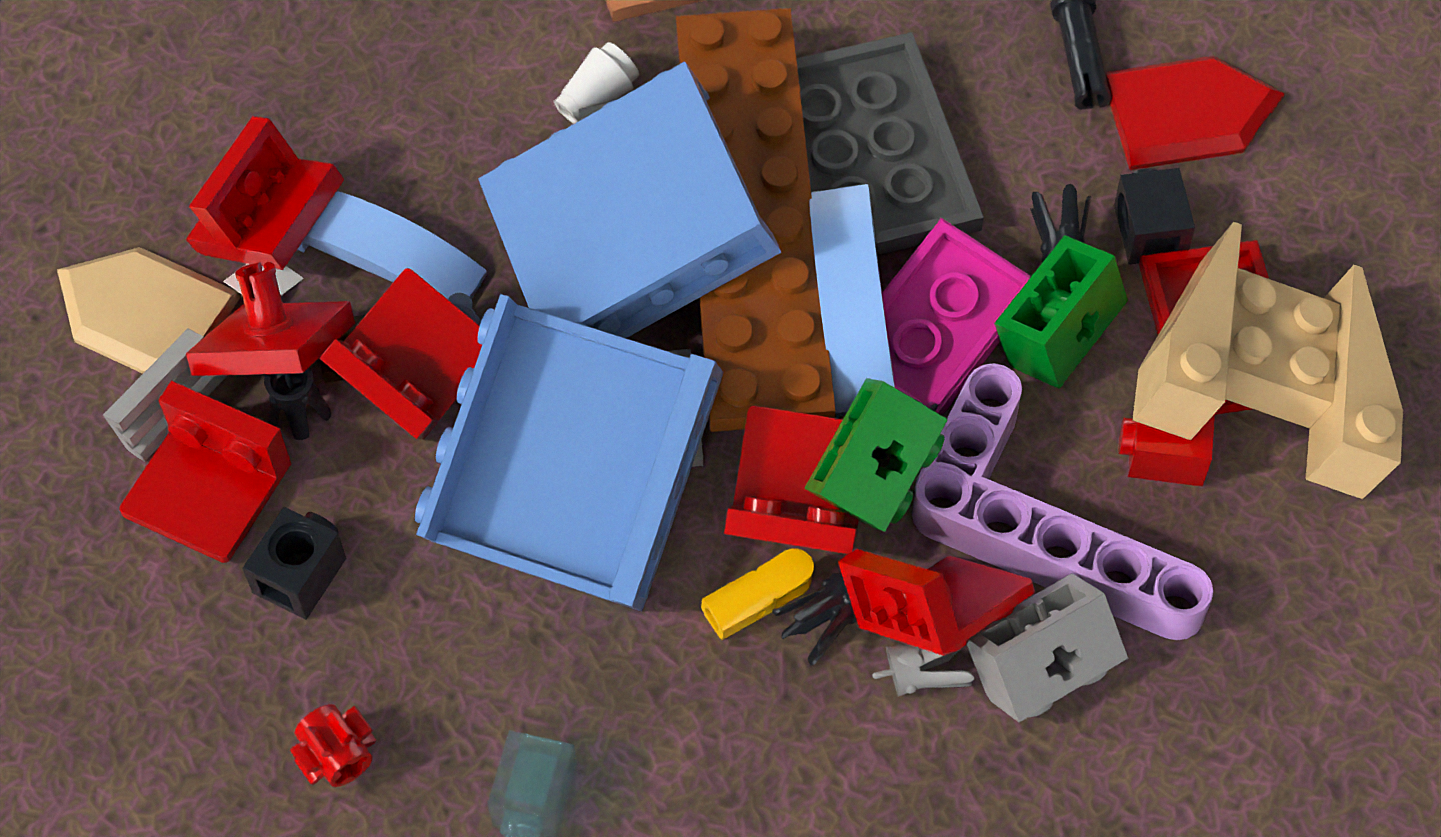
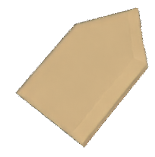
(139, 305)

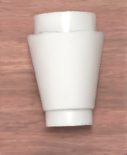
(600, 79)

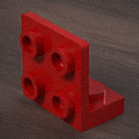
(408, 353)
(773, 470)
(207, 474)
(933, 605)

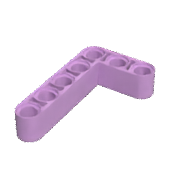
(1041, 525)

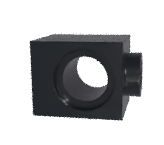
(1153, 213)
(295, 586)

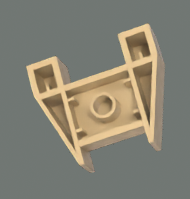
(1282, 356)

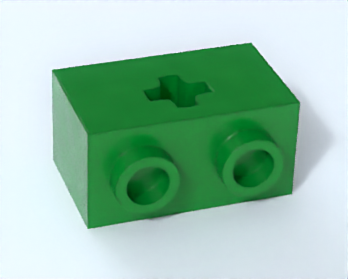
(1061, 311)
(849, 474)

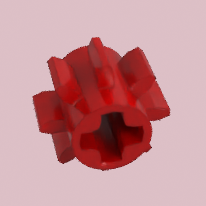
(333, 745)

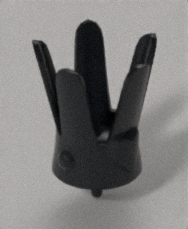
(1069, 219)
(292, 394)
(825, 604)

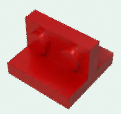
(260, 199)

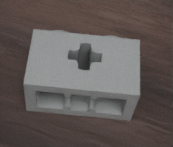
(1047, 648)

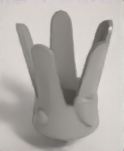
(909, 666)

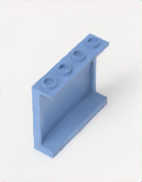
(628, 210)
(568, 453)

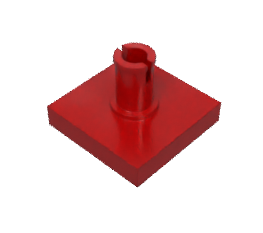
(269, 334)

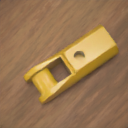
(758, 592)

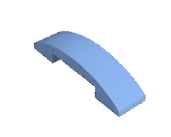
(389, 244)
(849, 291)

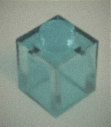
(532, 786)

